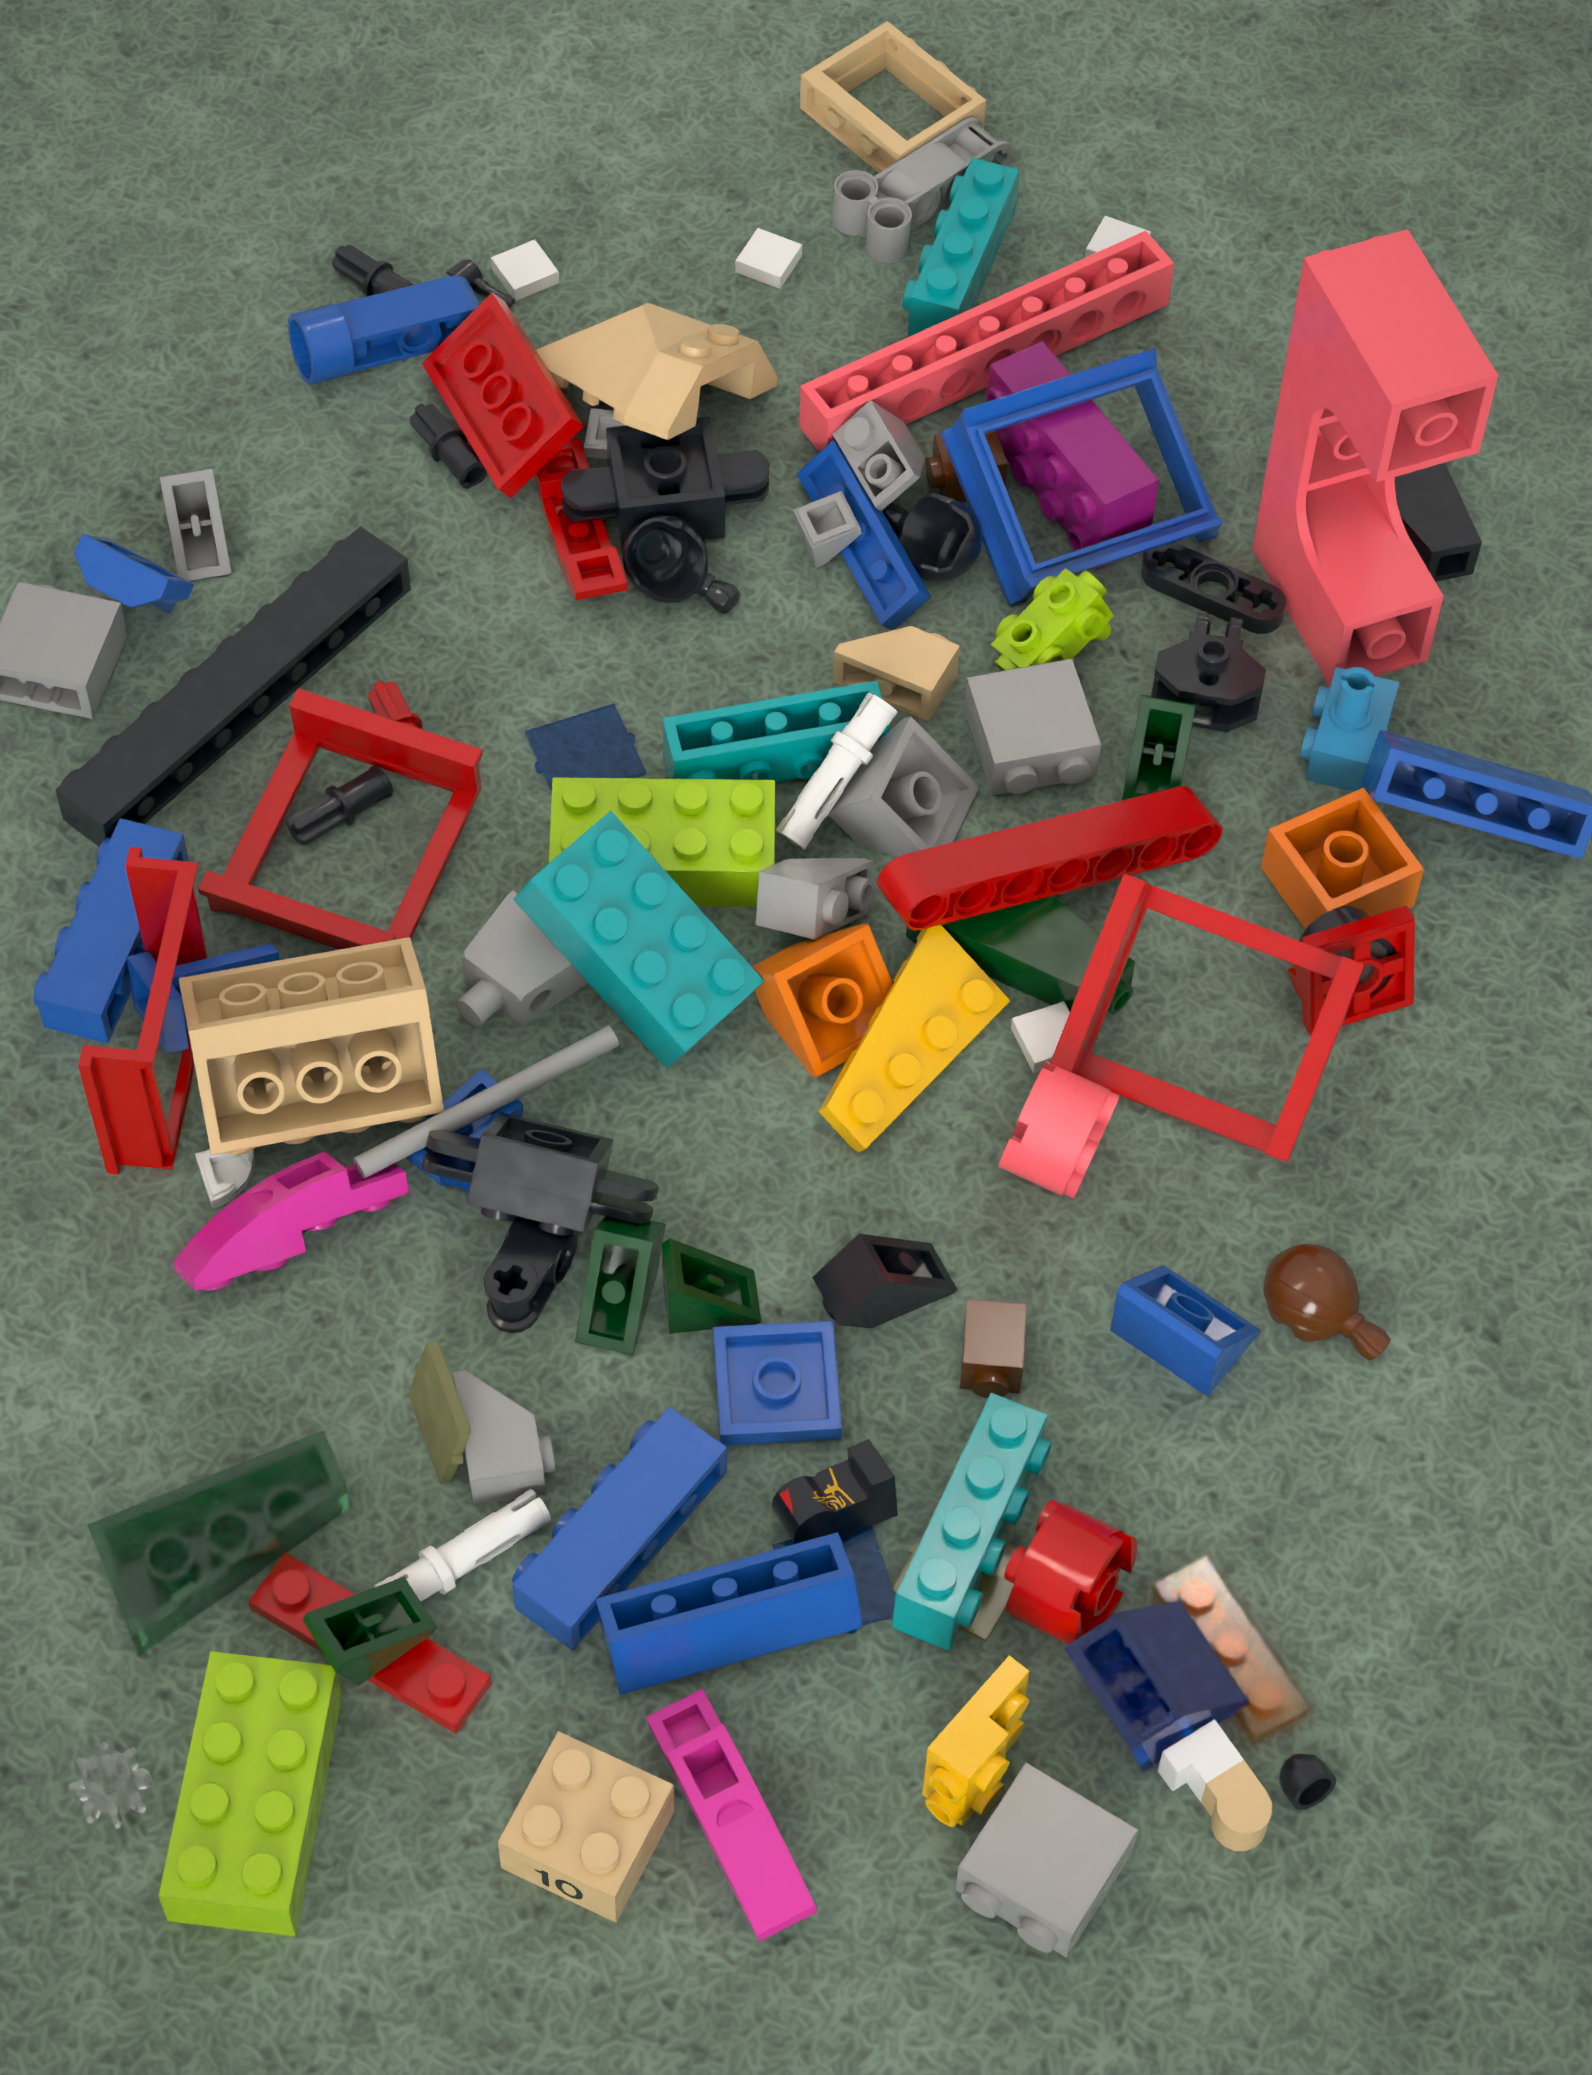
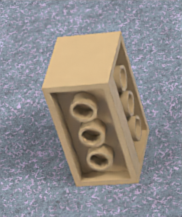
(312, 1046)

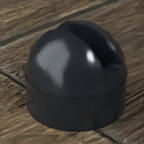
(1306, 1780)

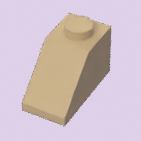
(908, 663)

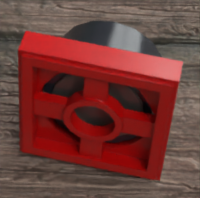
(1379, 942)

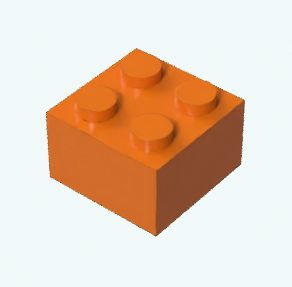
(1341, 859)

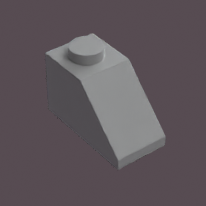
(503, 1444)

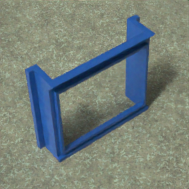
(992, 505)

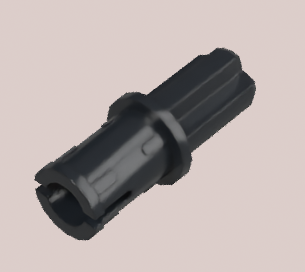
(366, 272)
(448, 445)
(340, 805)

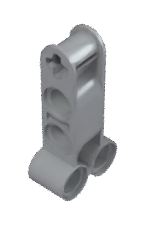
(910, 189)

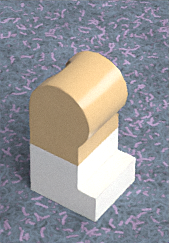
(1222, 1784)

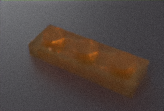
(1239, 1646)

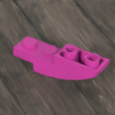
(268, 1220)
(732, 1815)

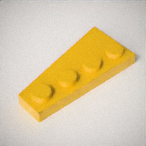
(922, 1025)

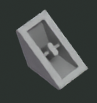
(195, 524)

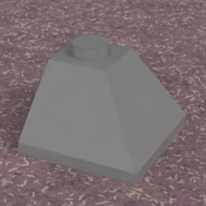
(906, 794)

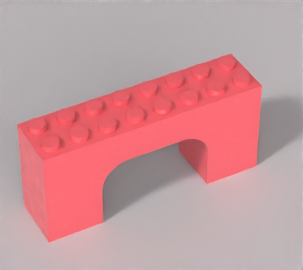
(1369, 391)

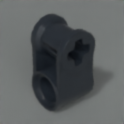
(526, 1274)

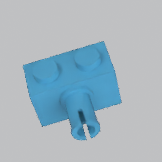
(1350, 721)

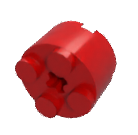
(1068, 1572)

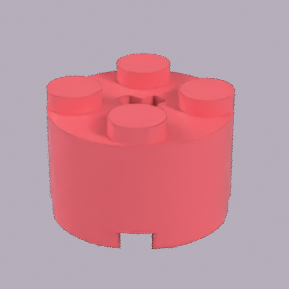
(1058, 1130)

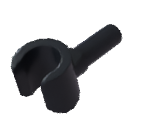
(472, 273)

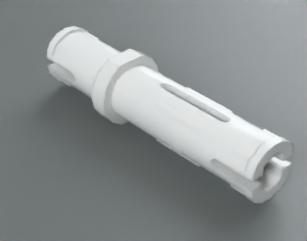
(828, 783)
(475, 1546)

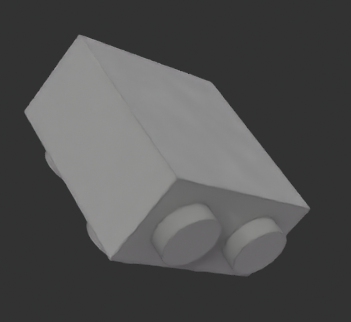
(59, 649)
(1032, 727)
(1044, 1861)

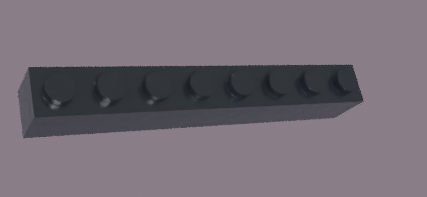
(235, 687)

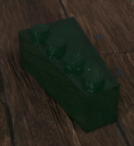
(215, 1534)

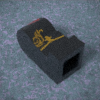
(838, 1498)

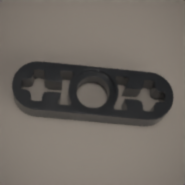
(1207, 569)

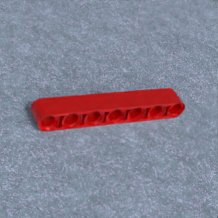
(1048, 857)

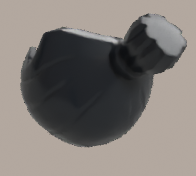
(938, 535)
(670, 564)

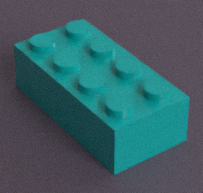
(638, 939)

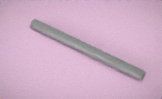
(487, 1101)

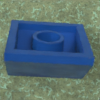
(1181, 1327)

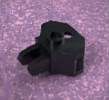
(1212, 673)

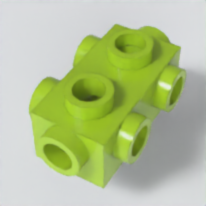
(1056, 625)

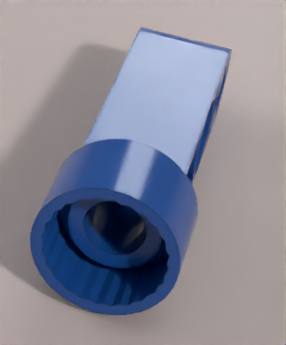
(378, 328)

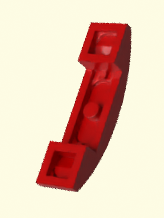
(582, 548)

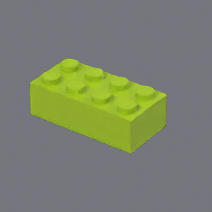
(699, 830)
(251, 1794)

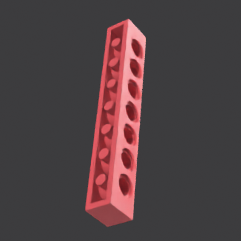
(956, 355)

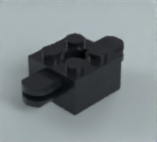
(646, 464)
(540, 1174)

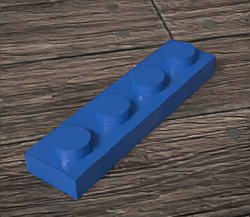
(876, 555)

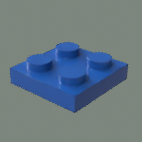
(777, 1383)

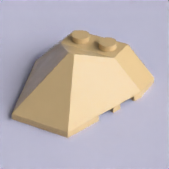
(654, 365)

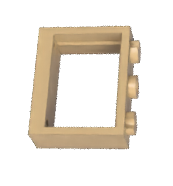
(827, 98)

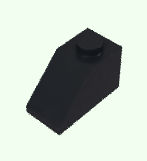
(881, 1280)

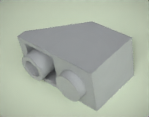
(880, 453)
(814, 894)

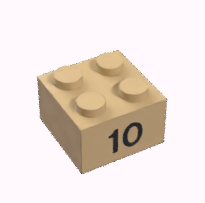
(586, 1826)

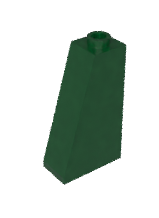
(1035, 950)

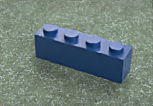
(1479, 794)
(90, 966)
(618, 1526)
(729, 1613)

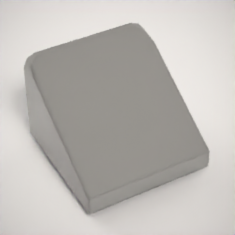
(826, 527)

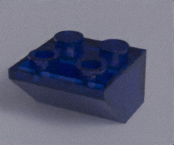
(1155, 1678)

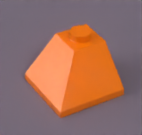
(824, 994)

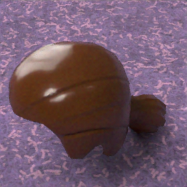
(1319, 1298)

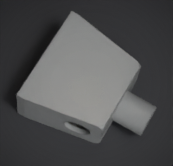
(514, 969)

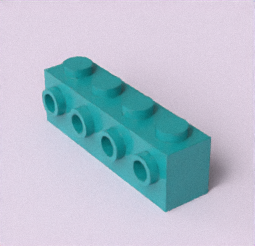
(964, 245)
(762, 738)
(970, 1521)

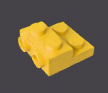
(970, 1753)

